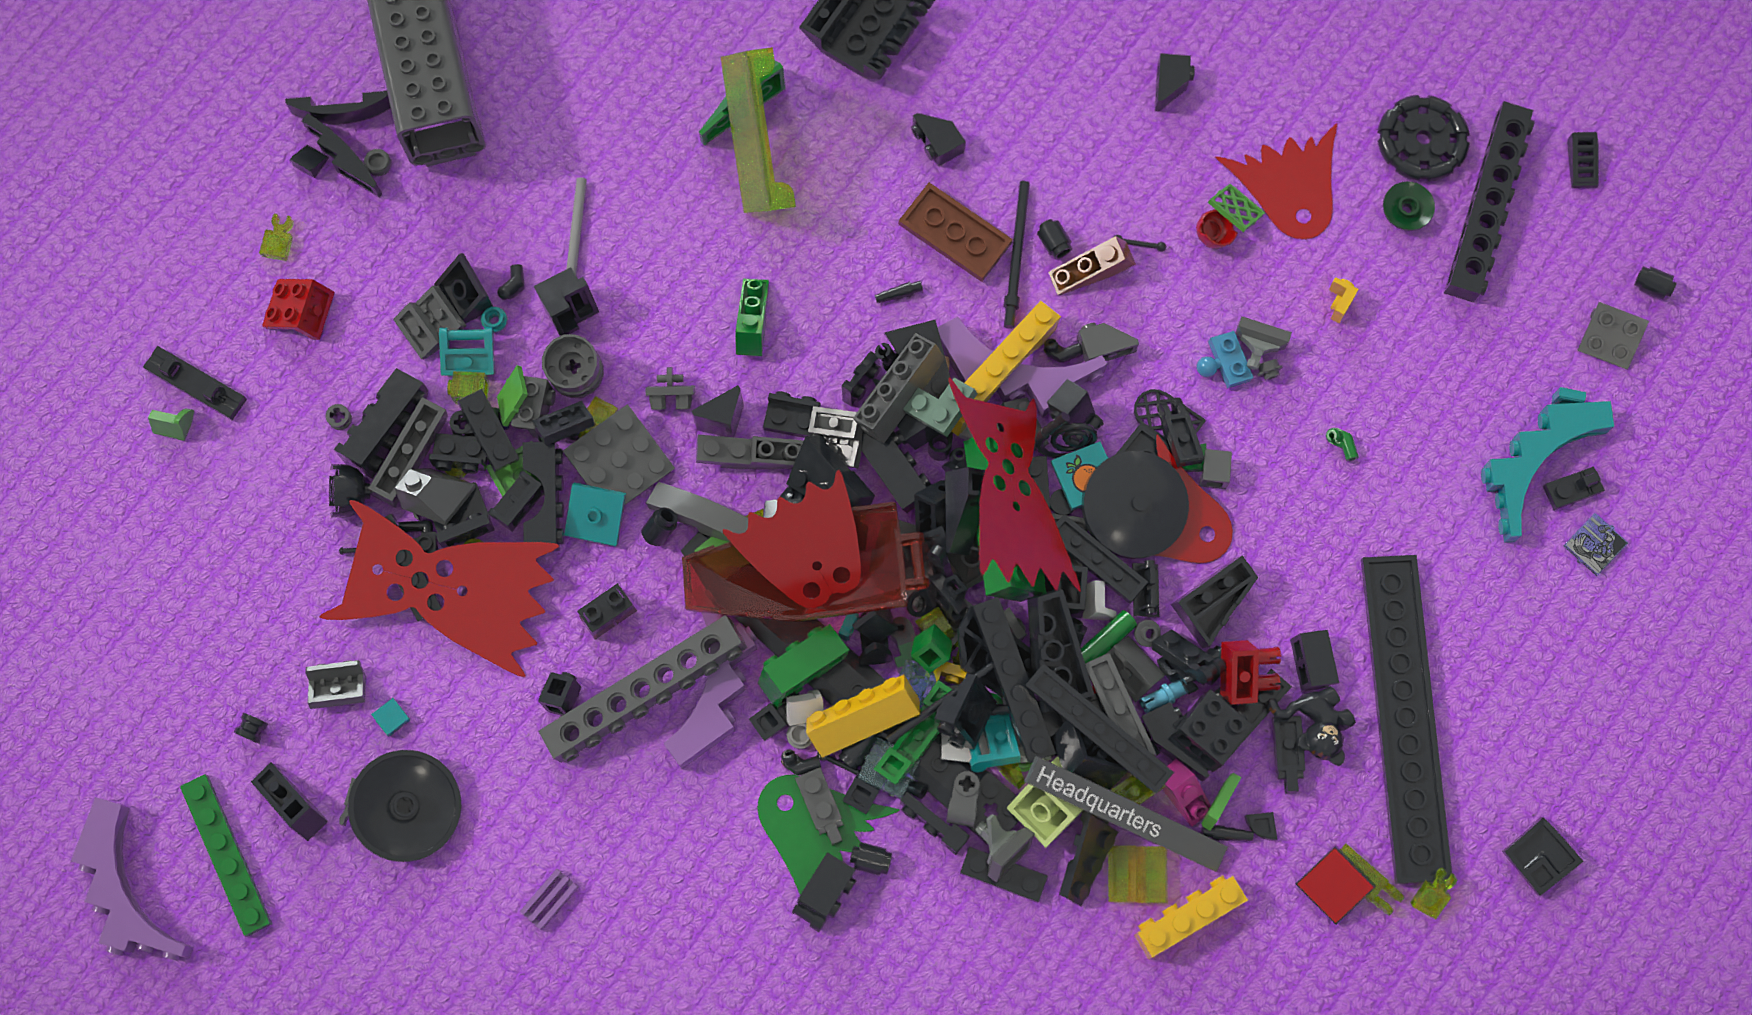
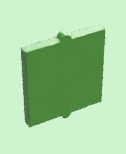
(512, 395)

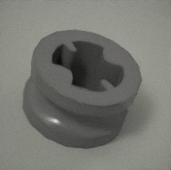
(332, 410)

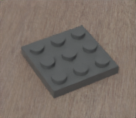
(619, 456)

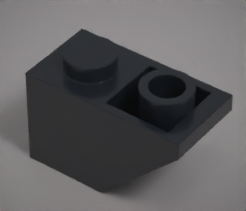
(939, 136)

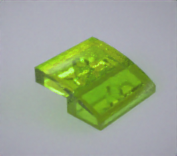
(1137, 874)

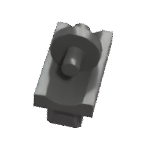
(658, 394)

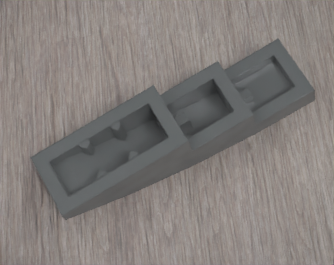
(697, 511)

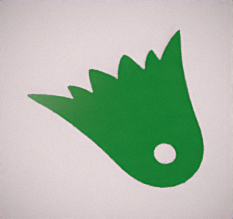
(796, 834)

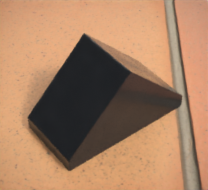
(876, 624)

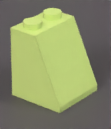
(1043, 812)

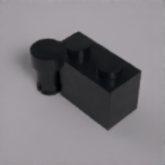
(1077, 404)
(823, 891)

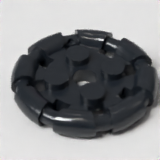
(1433, 127)

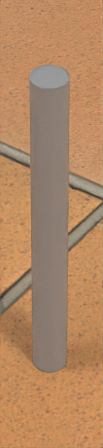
(576, 224)

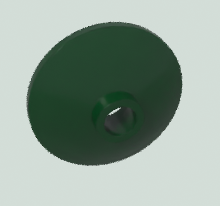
(1412, 196)

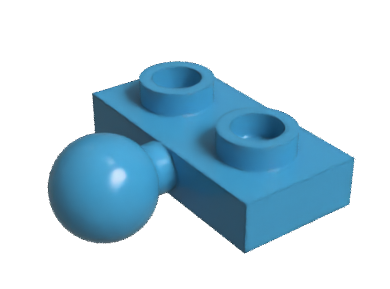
(1228, 359)

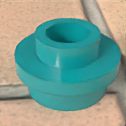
(493, 312)

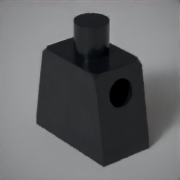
(930, 507)

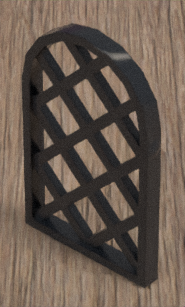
(1201, 421)

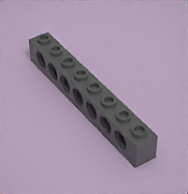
(557, 734)

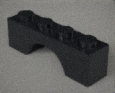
(544, 463)

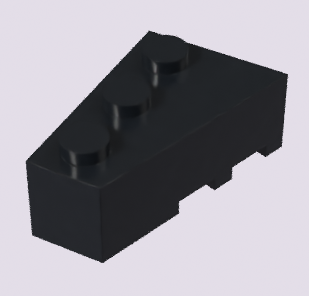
(819, 465)
(1212, 601)

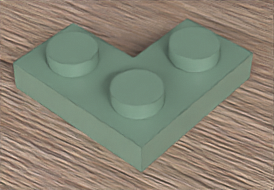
(939, 413)

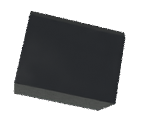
(464, 289)
(720, 414)

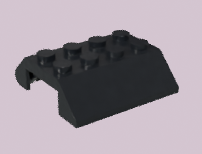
(863, 31)

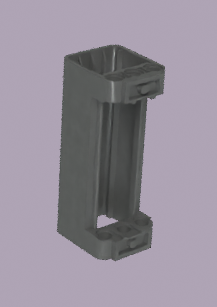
(426, 79)

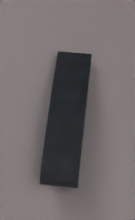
(345, 160)

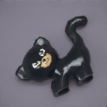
(1324, 736)

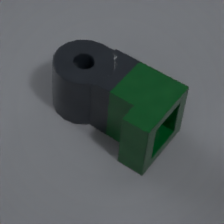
(904, 640)

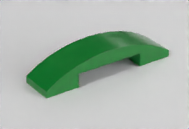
(911, 746)

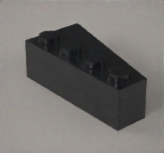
(382, 423)

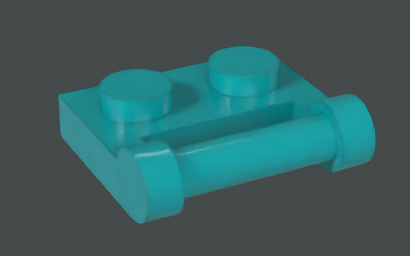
(467, 359)
(1000, 743)

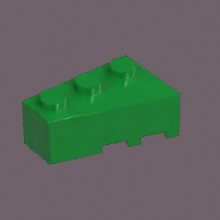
(801, 664)

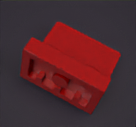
(299, 306)

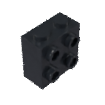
(1211, 730)

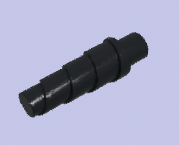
(903, 290)
(1227, 833)

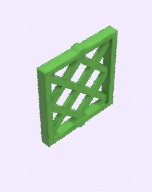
(1236, 196)

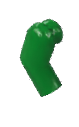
(1344, 441)

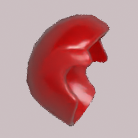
(1215, 230)

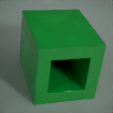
(931, 648)

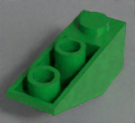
(752, 317)

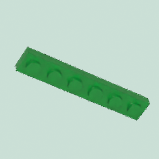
(226, 855)

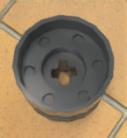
(559, 362)

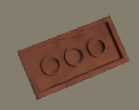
(955, 231)

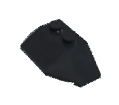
(975, 656)

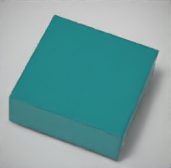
(1566, 395)
(847, 629)
(390, 717)

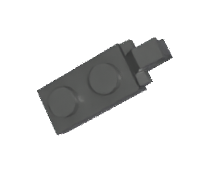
(820, 804)

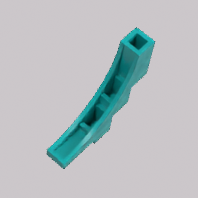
(1512, 476)

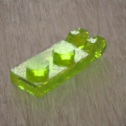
(1380, 881)

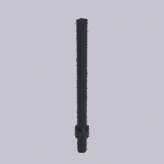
(1012, 300)

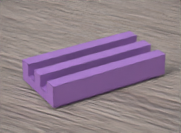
(541, 891)

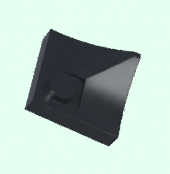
(1542, 856)

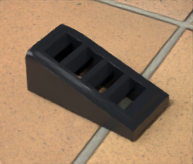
(1583, 143)

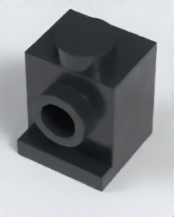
(559, 693)

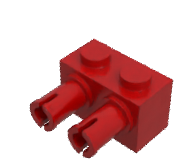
(1241, 679)

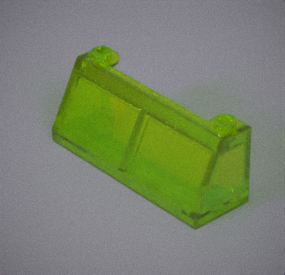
(750, 133)

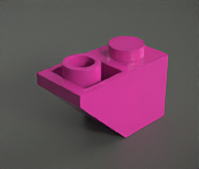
(1186, 793)

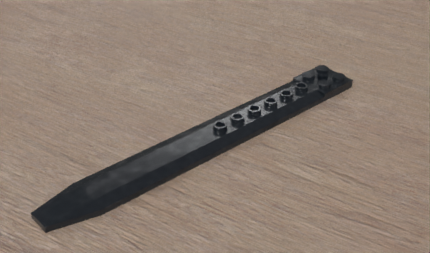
(850, 679)

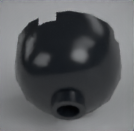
(345, 486)

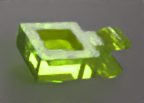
(600, 412)

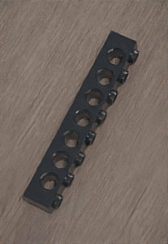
(1460, 281)

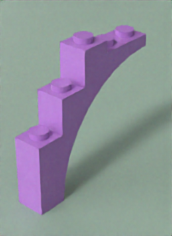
(1041, 383)
(708, 722)
(110, 893)

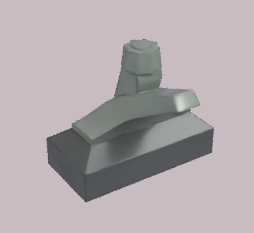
(1261, 339)
(1004, 846)

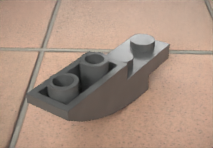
(747, 453)

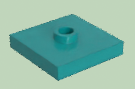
(595, 514)

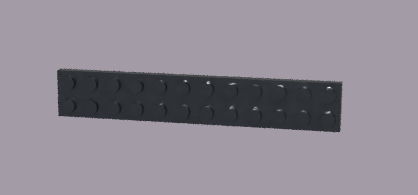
(1406, 719)

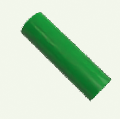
(1108, 636)

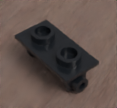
(1147, 601)

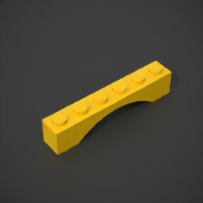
(1014, 349)

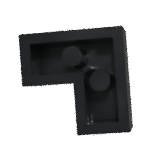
(1085, 758)

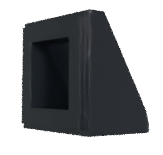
(309, 160)

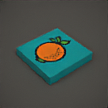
(1074, 470)

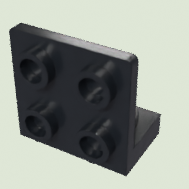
(467, 523)

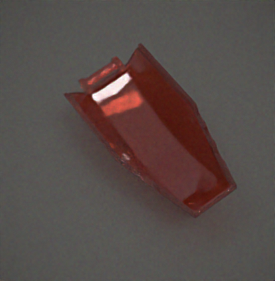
(727, 584)

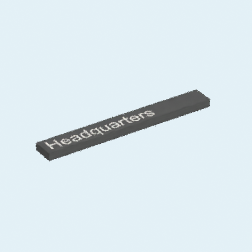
(1125, 813)

